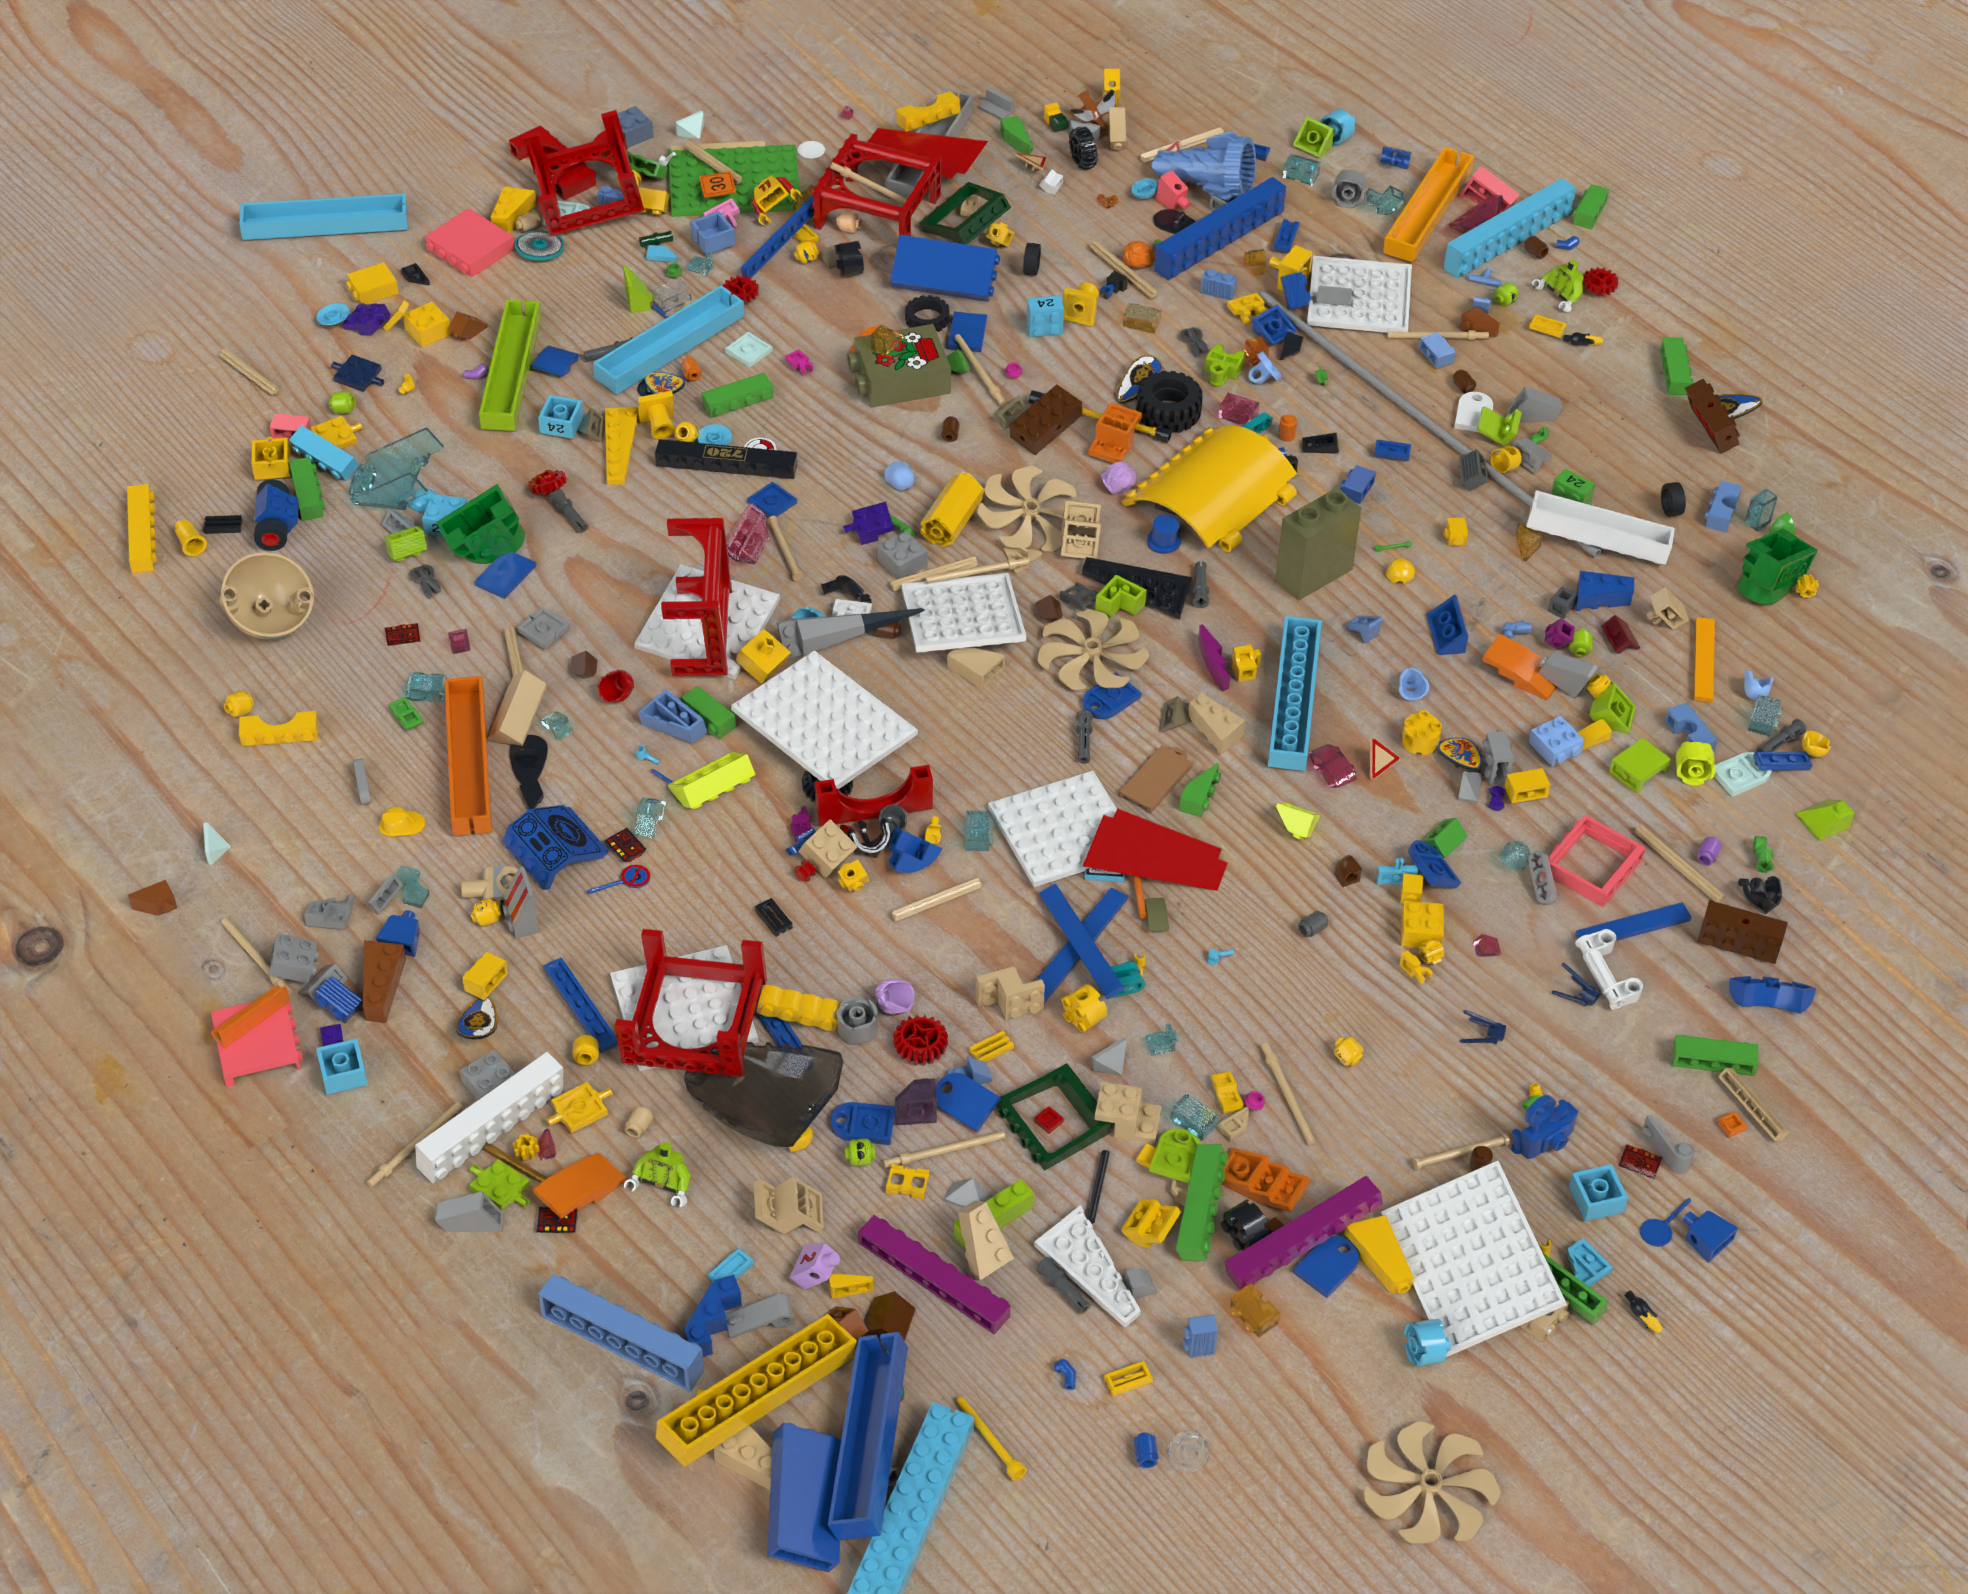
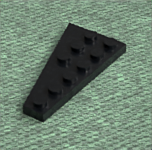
(1163, 589)

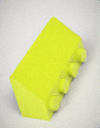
(712, 780)

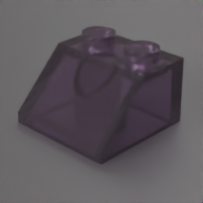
(917, 1103)

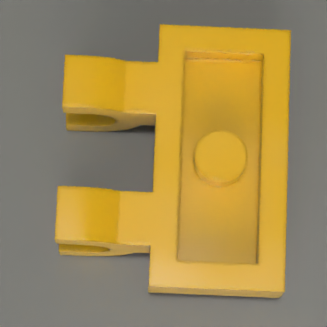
(1245, 304)

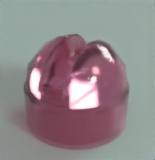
(847, 113)

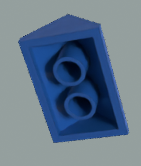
(1448, 627)

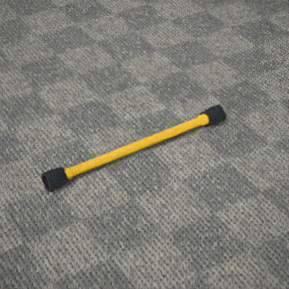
(1160, 433)

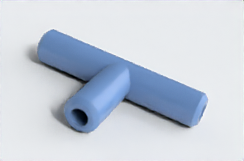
(1485, 279)

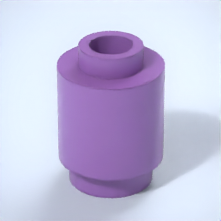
(1709, 850)

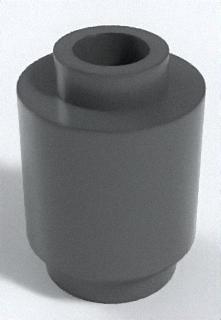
(1313, 924)

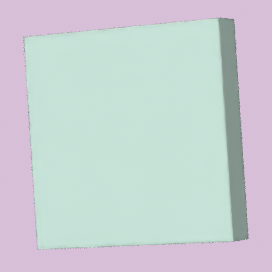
(748, 349)

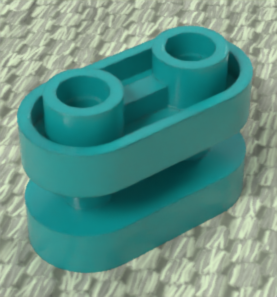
(1130, 978)

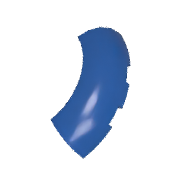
(1771, 993)

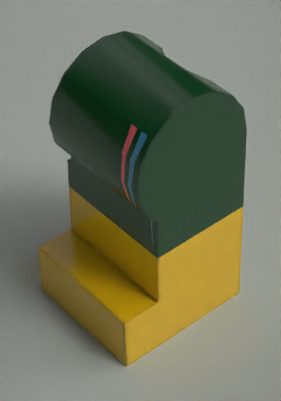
(1054, 117)

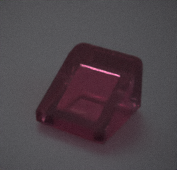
(459, 641)
(1486, 946)
(546, 1146)

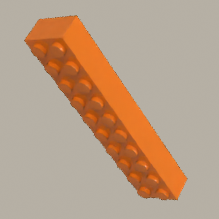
(468, 756)

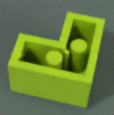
(1120, 594)

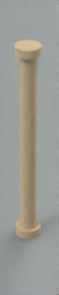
(796, 574)
(1419, 1163)

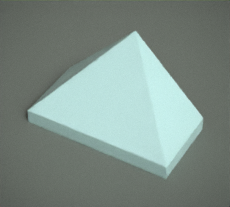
(690, 126)
(214, 844)

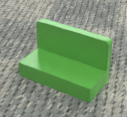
(1446, 836)

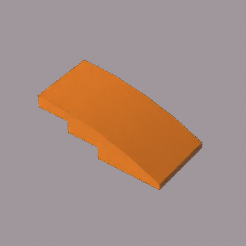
(1519, 665)
(1262, 1180)
(579, 1184)

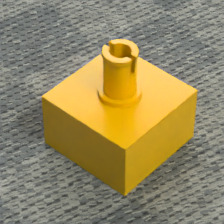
(1295, 261)
(763, 656)

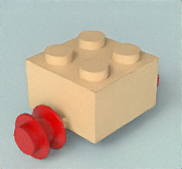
(825, 851)

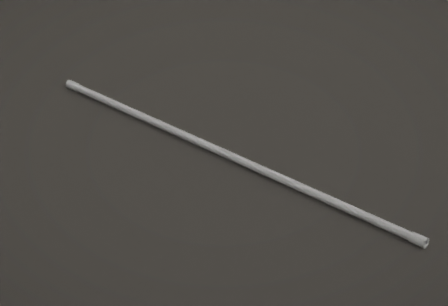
(1496, 475)

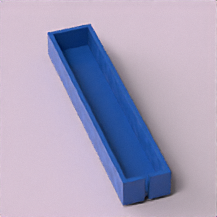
(1219, 228)
(868, 1437)

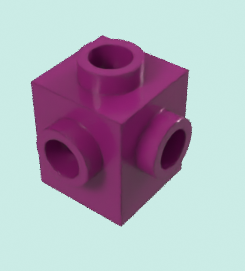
(1559, 634)

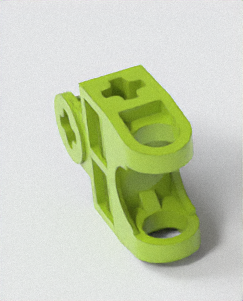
(1223, 365)

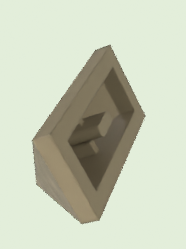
(1010, 411)
(592, 425)
(1173, 715)

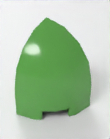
(958, 362)
(1784, 521)

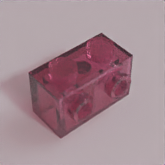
(1238, 409)

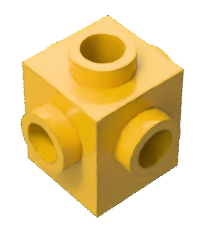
(999, 234)
(852, 876)

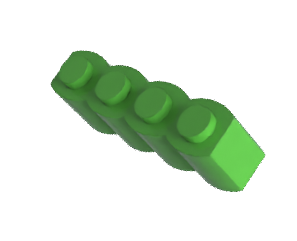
(646, 166)

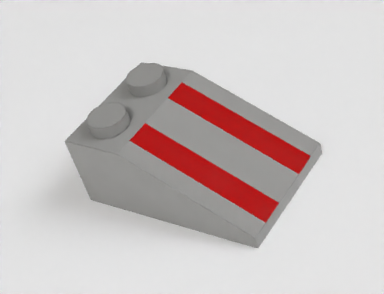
(520, 906)

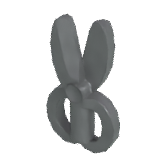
(1194, 340)
(427, 580)

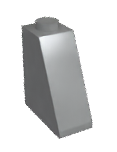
(1536, 406)
(1566, 672)
(469, 1214)

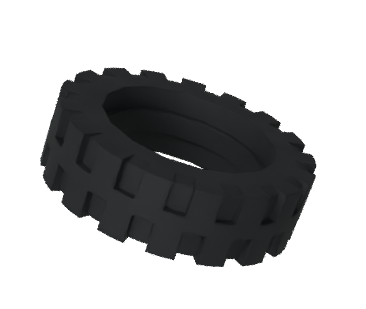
(931, 303)

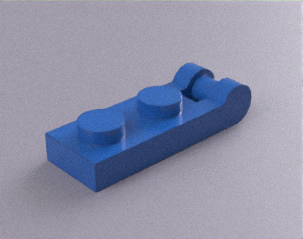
(1286, 236)

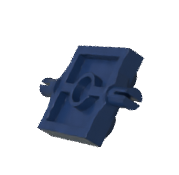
(357, 373)

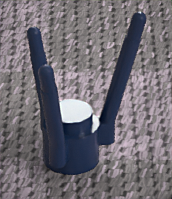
(1588, 993)
(1495, 1029)

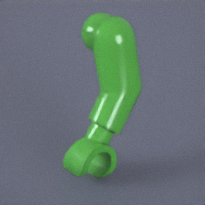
(1540, 436)
(901, 526)

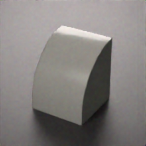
(1139, 1283)

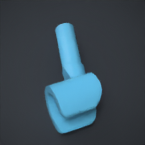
(642, 754)
(1214, 955)

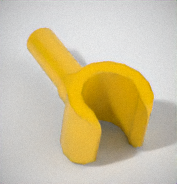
(1141, 962)
(1545, 1249)

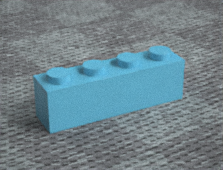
(323, 453)

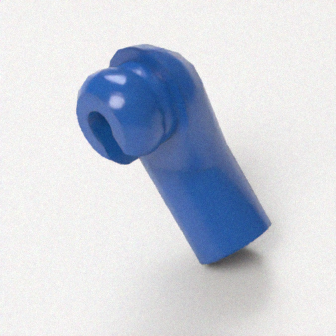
(1569, 244)
(1069, 1372)

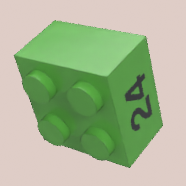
(1573, 487)

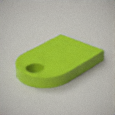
(1175, 1157)

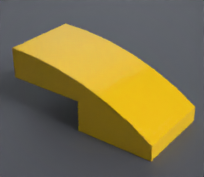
(1226, 1092)

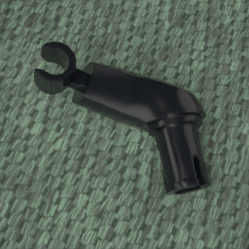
(847, 585)

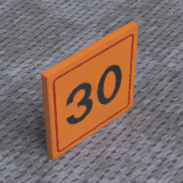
(717, 184)

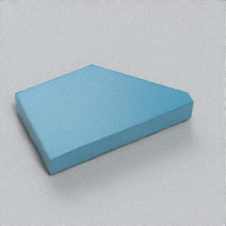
(660, 253)

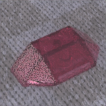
(1477, 215)
(748, 536)

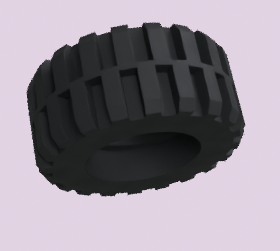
(1169, 387)

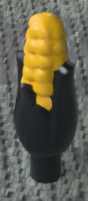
(1580, 339)
(1643, 1312)

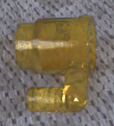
(1255, 258)

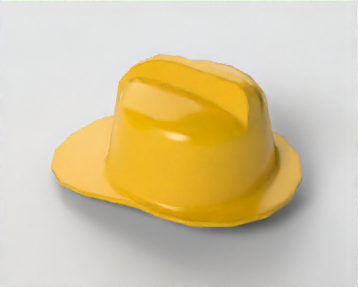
(401, 822)

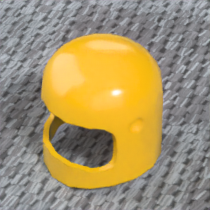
(1506, 460)

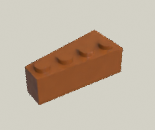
(381, 978)

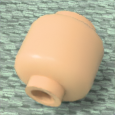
(849, 221)

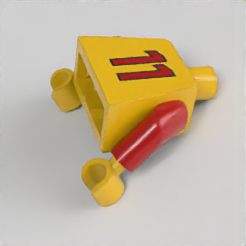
(769, 193)

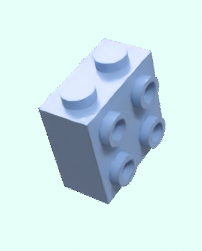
(1556, 741)

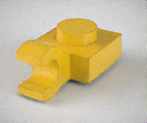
(1412, 967)

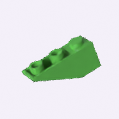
(1014, 134)
(1197, 792)

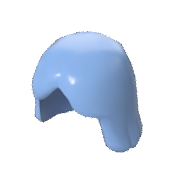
(900, 475)
(1411, 679)
(1754, 687)

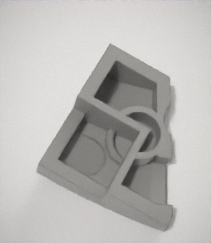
(329, 913)

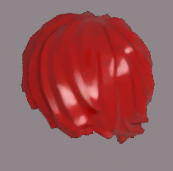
(615, 686)

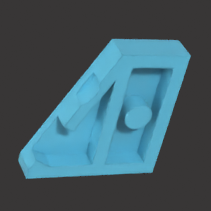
(1587, 1263)

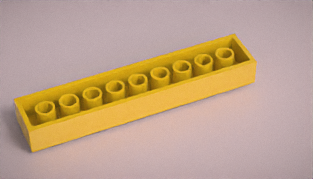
(755, 1390)

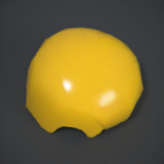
(1400, 570)
(1815, 744)

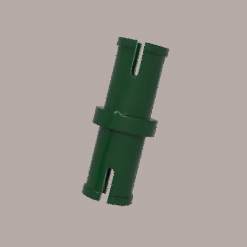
(656, 238)

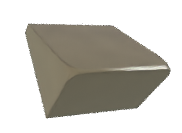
(829, 256)

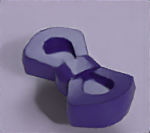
(1496, 795)

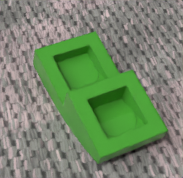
(405, 714)

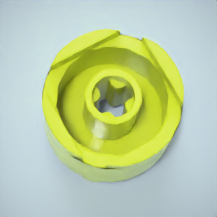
(1695, 762)

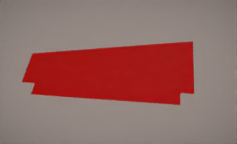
(955, 152)
(1154, 852)

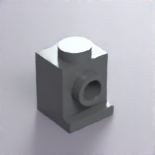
(1562, 602)

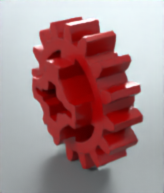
(1600, 281)
(742, 287)
(547, 482)

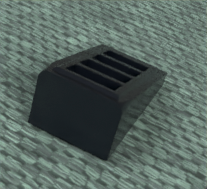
(1327, 444)

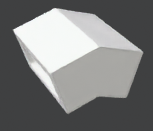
(1051, 182)

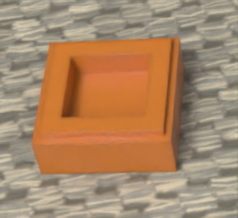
(1731, 1124)

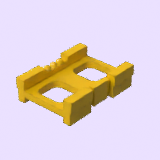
(906, 1188)

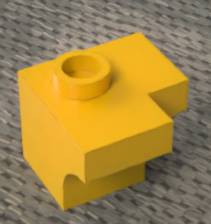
(1245, 662)

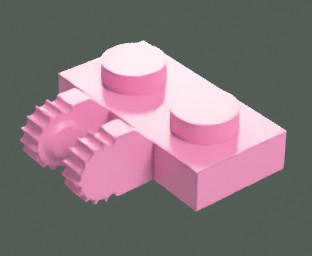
(727, 209)

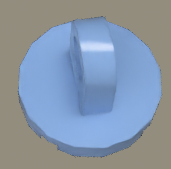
(1266, 368)

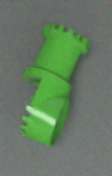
(1763, 854)

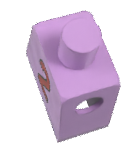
(814, 1265)

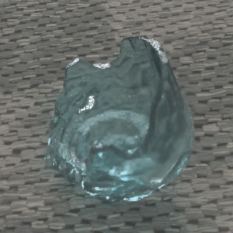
(1515, 855)

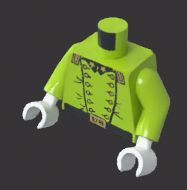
(1564, 282)
(664, 1170)

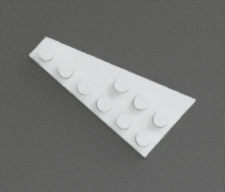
(1087, 1263)

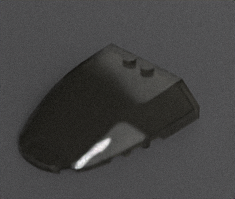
(776, 1094)

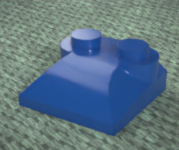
(1272, 325)

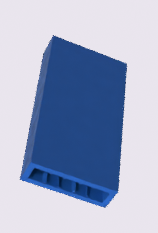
(944, 268)
(802, 1497)

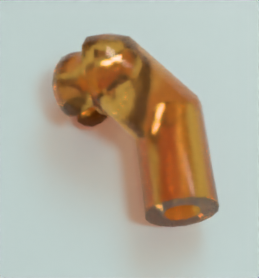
(1107, 202)

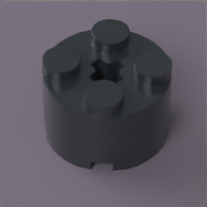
(850, 259)
(1245, 1224)

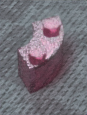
(1333, 765)

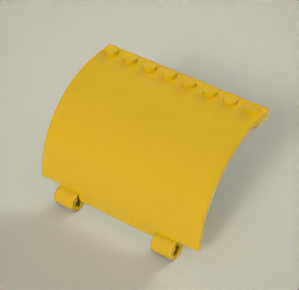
(1220, 483)

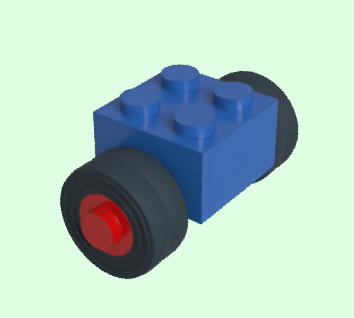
(275, 514)

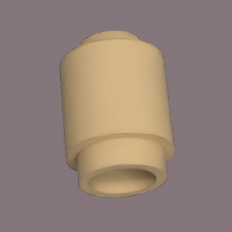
(527, 222)
(638, 1122)

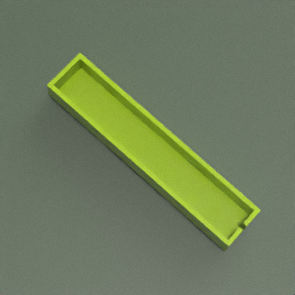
(510, 366)

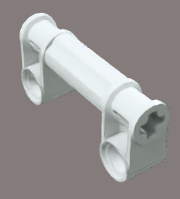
(1616, 992)

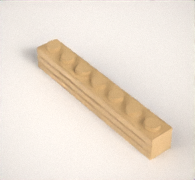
(1753, 1104)

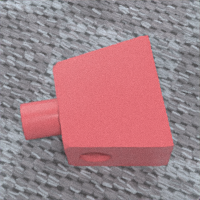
(1172, 192)

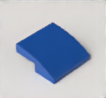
(555, 360)

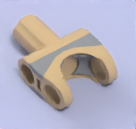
(491, 885)

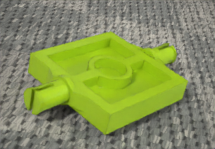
(500, 1184)

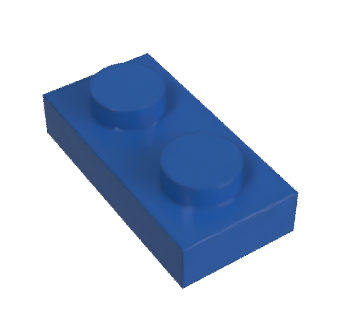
(1392, 450)

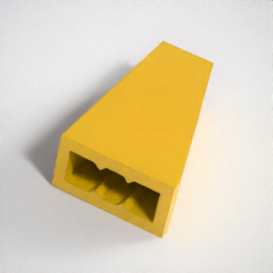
(1381, 1253)

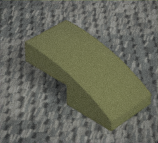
(1156, 914)

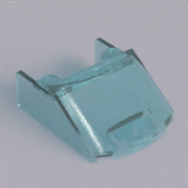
(392, 472)

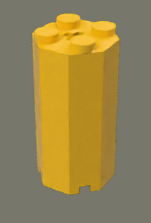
(952, 510)

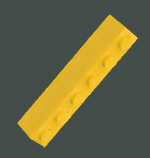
(141, 528)

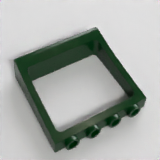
(974, 224)
(1079, 1098)

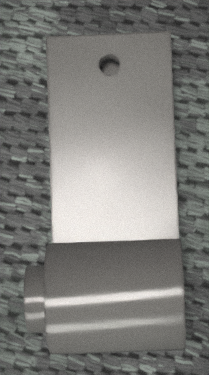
(1678, 1156)
(770, 1310)

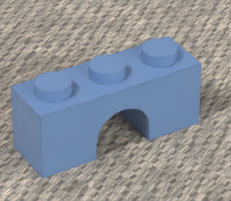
(1722, 506)
(1684, 719)

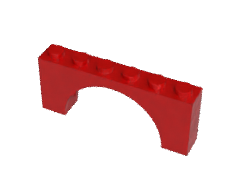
(573, 180)
(912, 796)

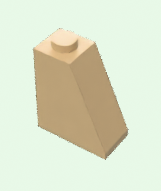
(1116, 128)
(976, 664)

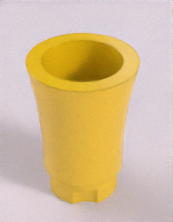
(191, 540)

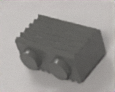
(1473, 470)

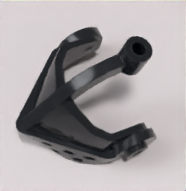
(873, 847)
(1766, 896)

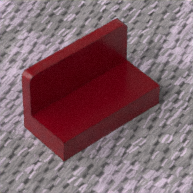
(1619, 634)

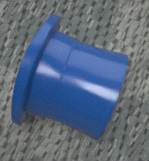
(1164, 535)

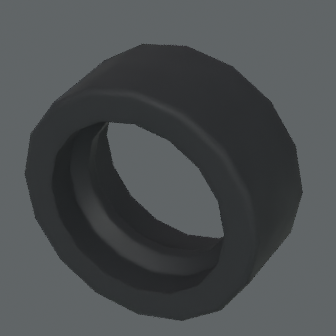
(1032, 258)
(1673, 499)

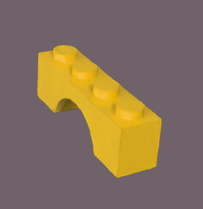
(915, 117)
(301, 728)

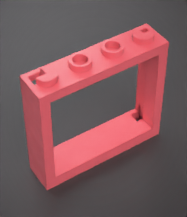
(1606, 836)

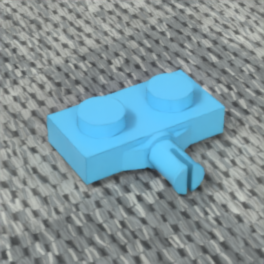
(1394, 874)

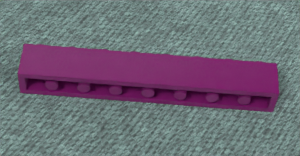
(1304, 1233)
(934, 1274)

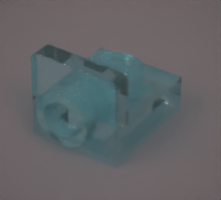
(701, 265)
(558, 724)
(1162, 1041)

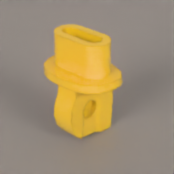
(933, 831)

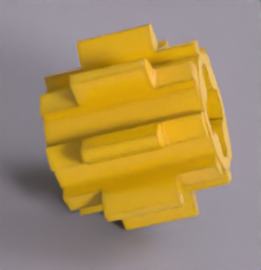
(1807, 586)
(1431, 952)
(526, 1147)

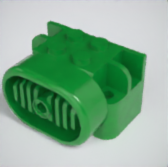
(483, 528)
(1774, 566)

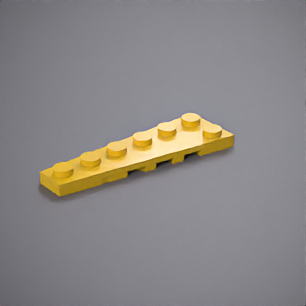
(620, 432)

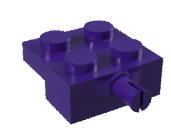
(367, 318)
(871, 522)

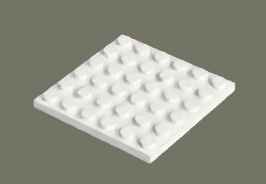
(1377, 300)
(963, 612)
(684, 638)
(1053, 825)
(687, 1007)

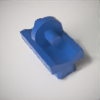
(1395, 157)

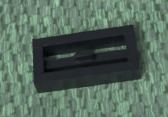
(223, 524)
(780, 928)

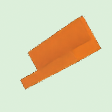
(251, 1016)

